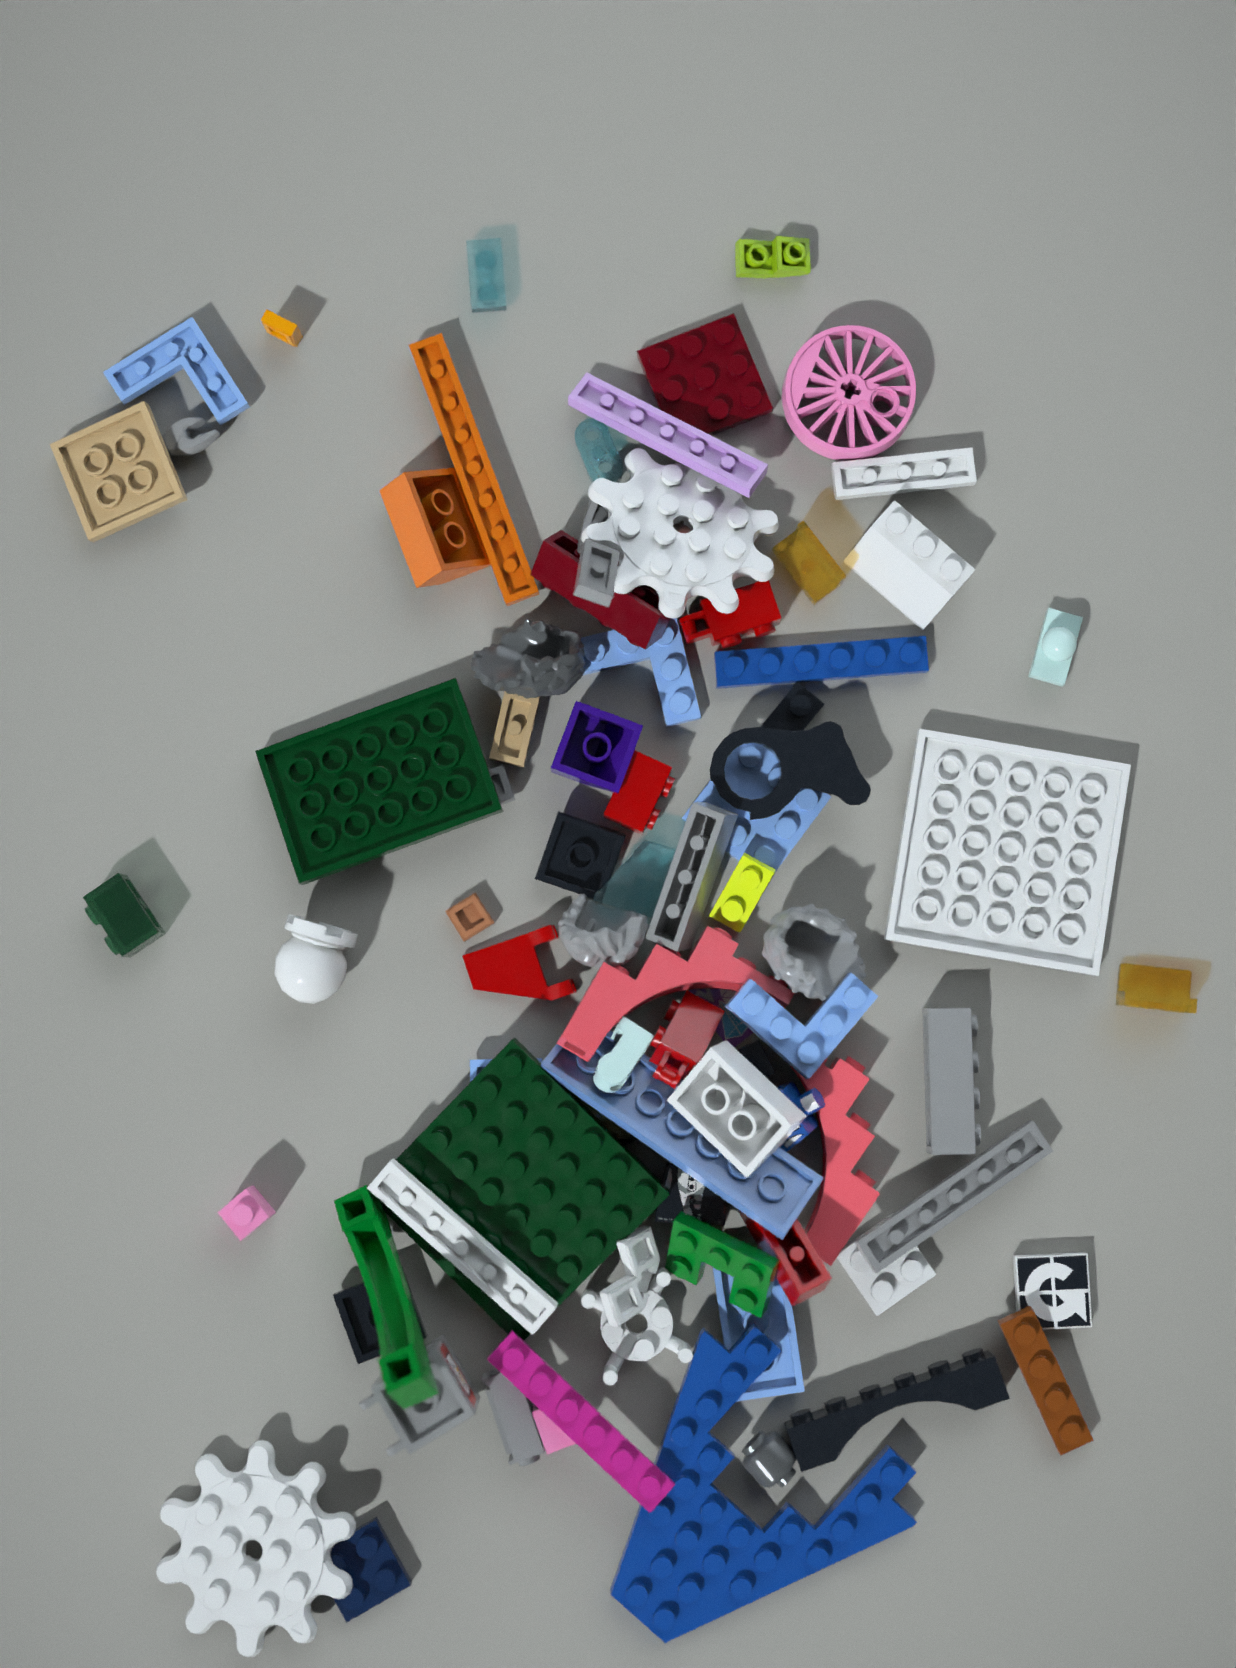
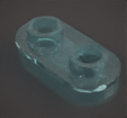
(598, 451)

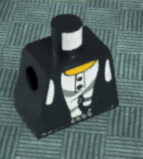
(689, 1197)

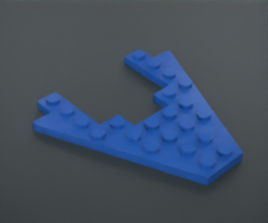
(704, 1553)

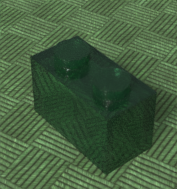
(123, 916)

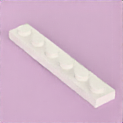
(463, 1246)

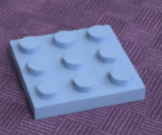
(752, 774)

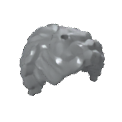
(601, 933)

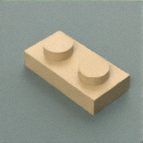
(514, 729)

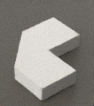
(628, 1294)

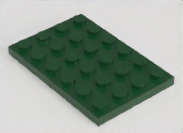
(378, 781)

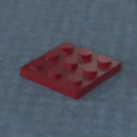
(706, 377)

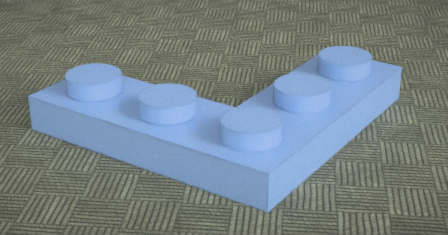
(179, 349)
(668, 665)
(798, 1044)

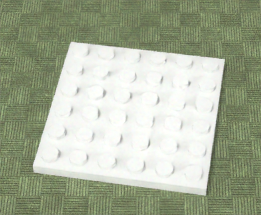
(1007, 852)

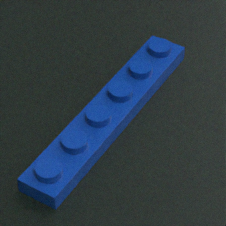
(821, 662)

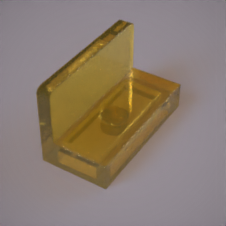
(809, 563)
(1155, 988)

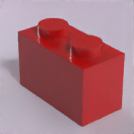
(639, 793)

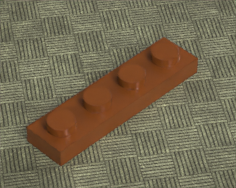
(1045, 1380)

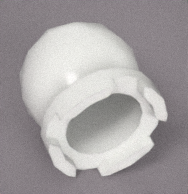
(312, 961)

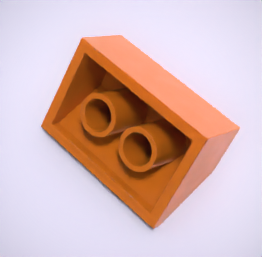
(434, 526)

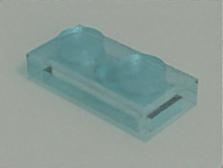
(486, 275)

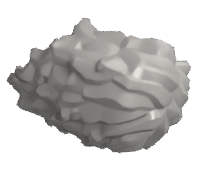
(812, 950)

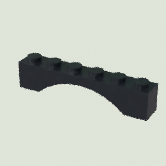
(822, 1434)

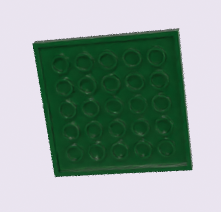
(530, 1178)

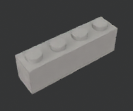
(691, 876)
(949, 1081)

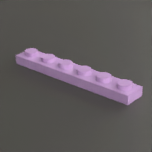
(668, 435)

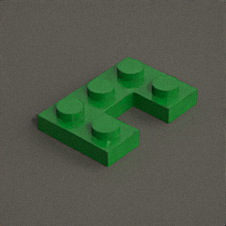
(699, 1244)

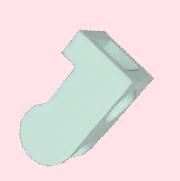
(617, 1066)

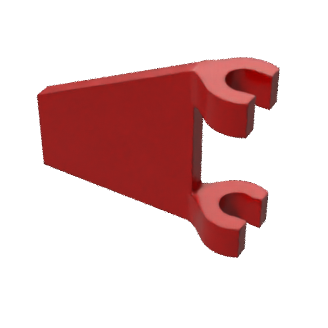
(515, 968)

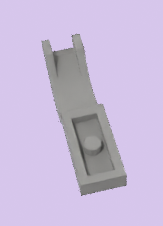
(596, 563)

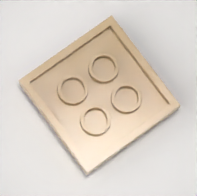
(118, 471)

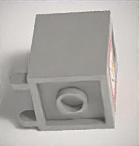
(435, 1415)

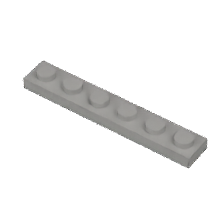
(953, 1196)

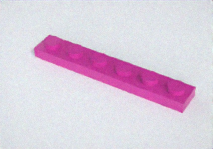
(581, 1421)

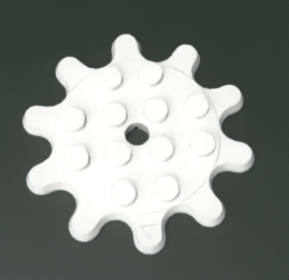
(676, 562)
(294, 1539)

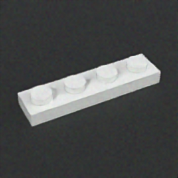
(903, 473)

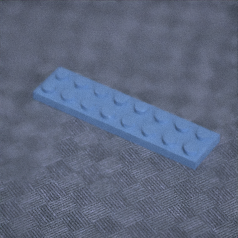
(769, 1196)

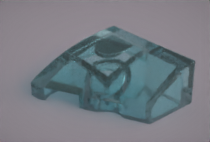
(639, 881)

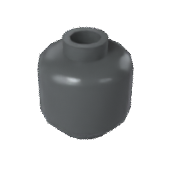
(769, 1459)

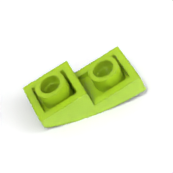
(772, 258)

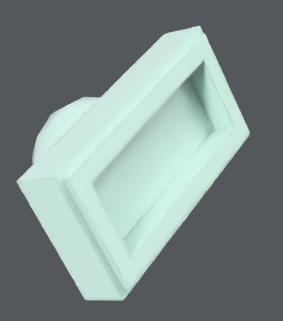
(1055, 647)

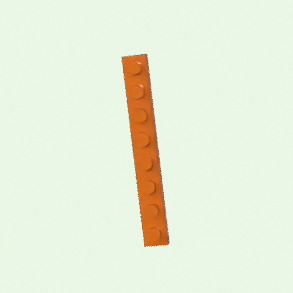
(474, 469)

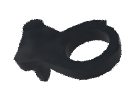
(806, 758)

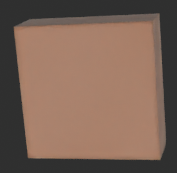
(470, 917)

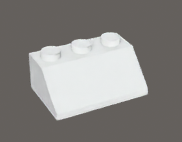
(908, 565)
(736, 1107)

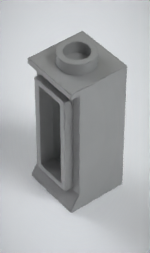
(514, 1419)

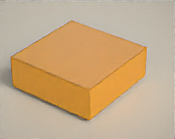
(281, 328)

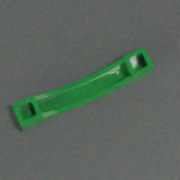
(402, 1348)

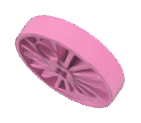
(834, 386)

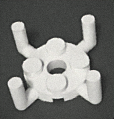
(644, 1344)

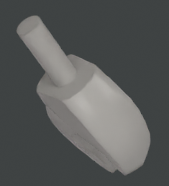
(179, 440)

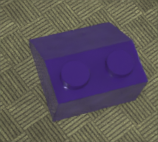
(596, 748)

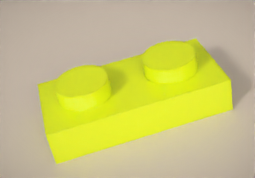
(742, 892)

